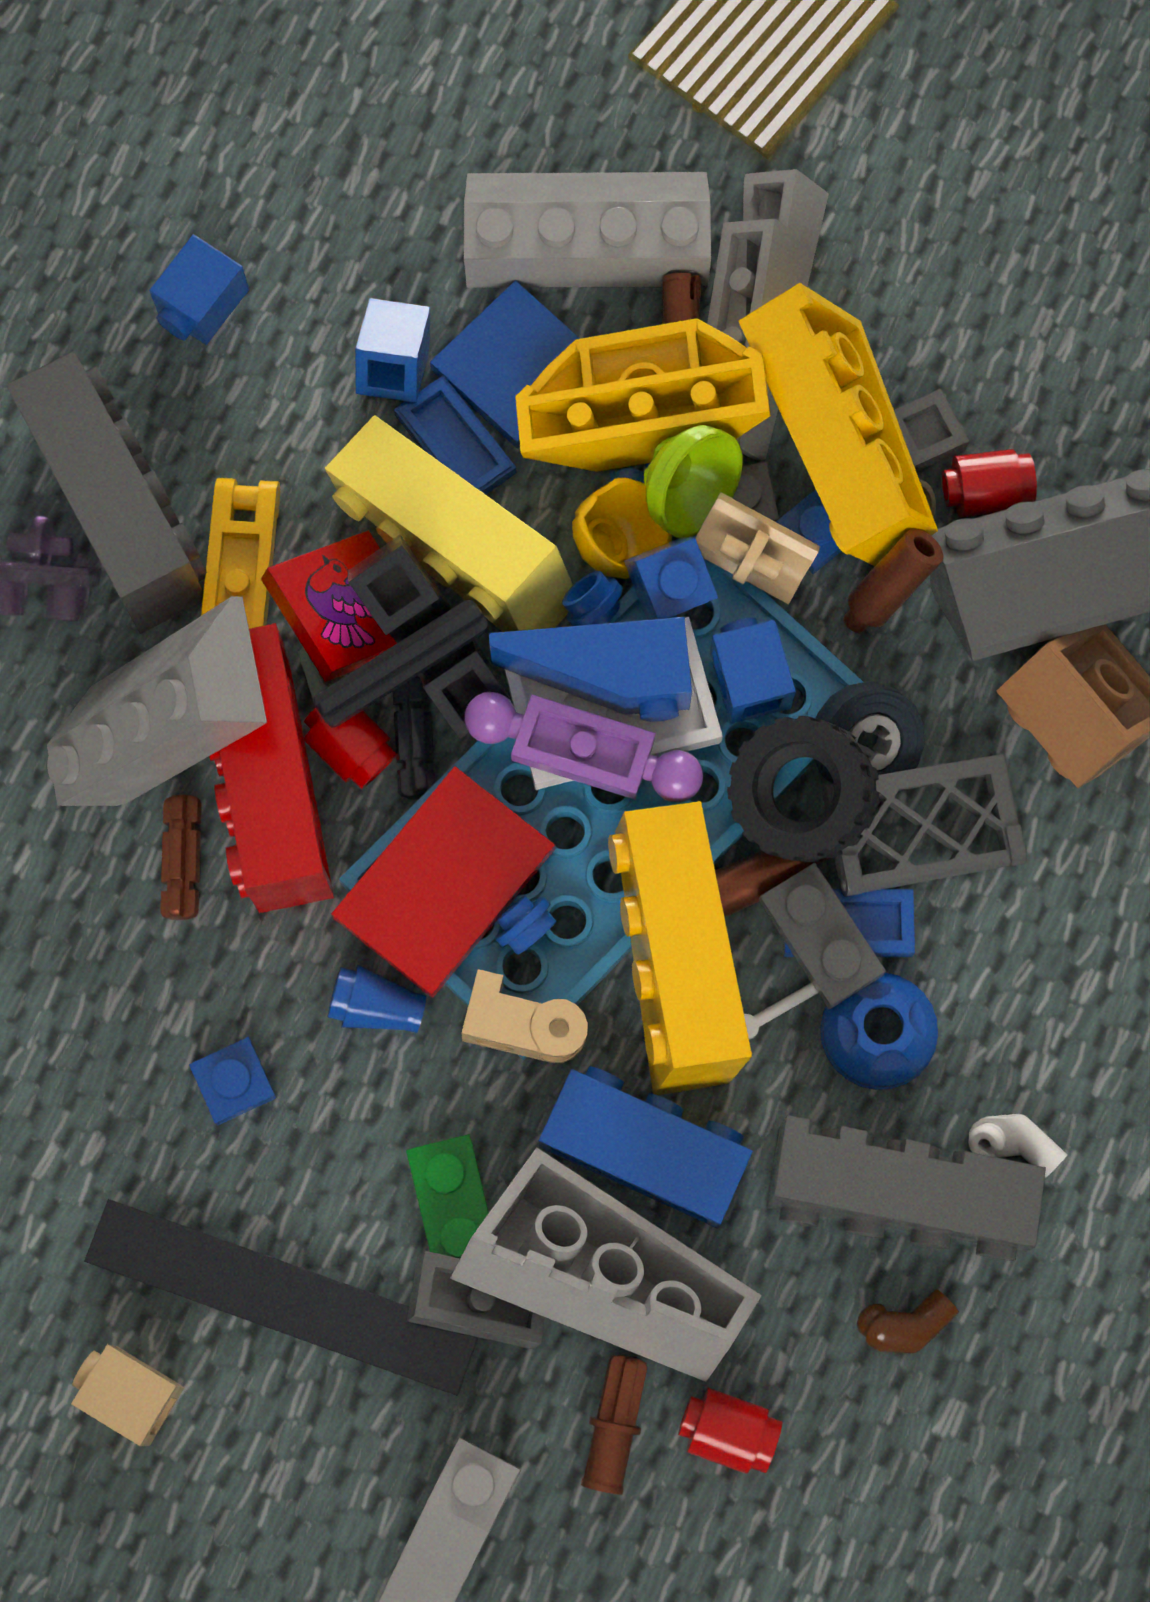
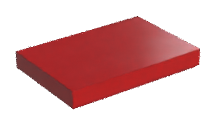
(443, 881)

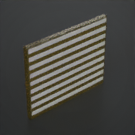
(758, 61)

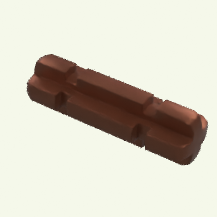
(181, 857)

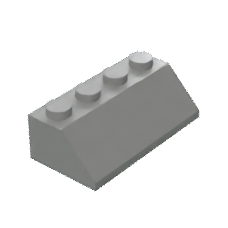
(585, 228)
(160, 712)

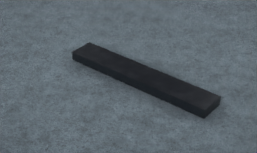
(278, 1296)

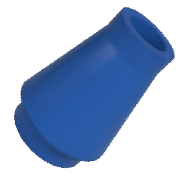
(374, 1002)

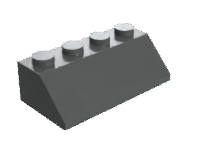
(1047, 566)

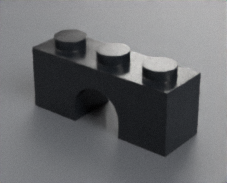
(405, 600)

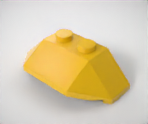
(629, 390)

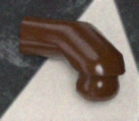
(906, 1331)

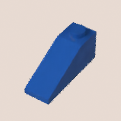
(615, 665)

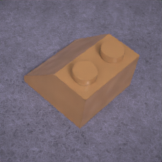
(1082, 702)

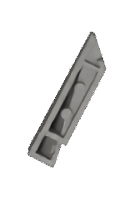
(764, 259)

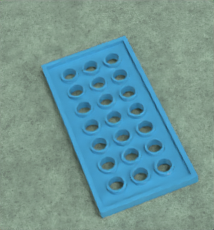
(579, 964)

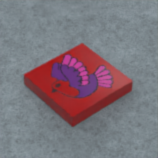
(326, 609)

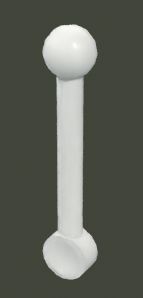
(775, 1010)

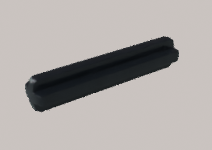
(401, 663)

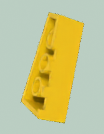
(840, 420)
(679, 948)

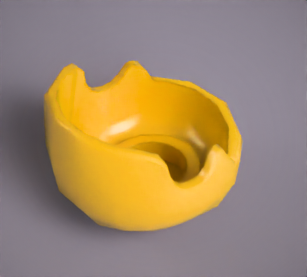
(615, 527)

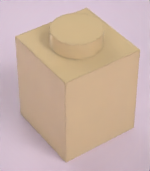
(125, 1394)

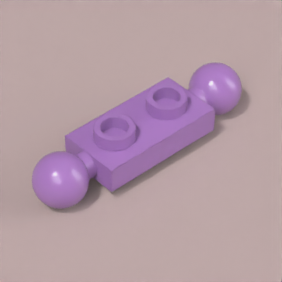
(583, 747)

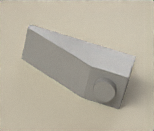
(452, 1526)

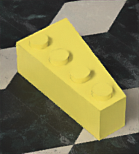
(451, 528)

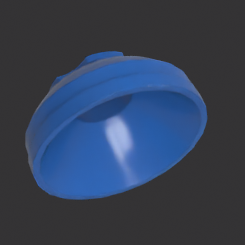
(877, 1064)

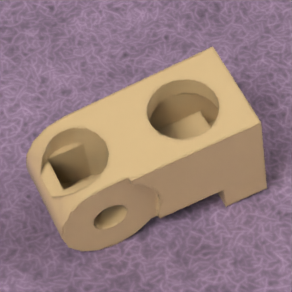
(521, 1026)

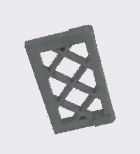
(962, 861)

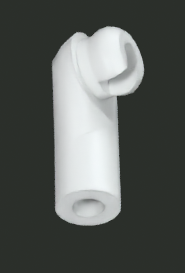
(1015, 1136)

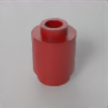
(989, 482)
(353, 750)
(730, 1431)

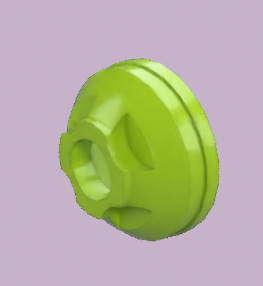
(704, 465)

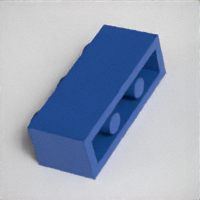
(646, 1145)

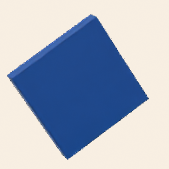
(501, 355)

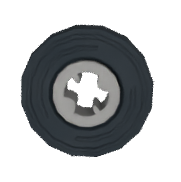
(883, 713)

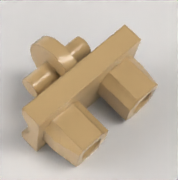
(755, 548)

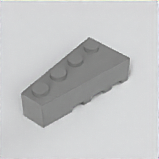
(604, 1271)

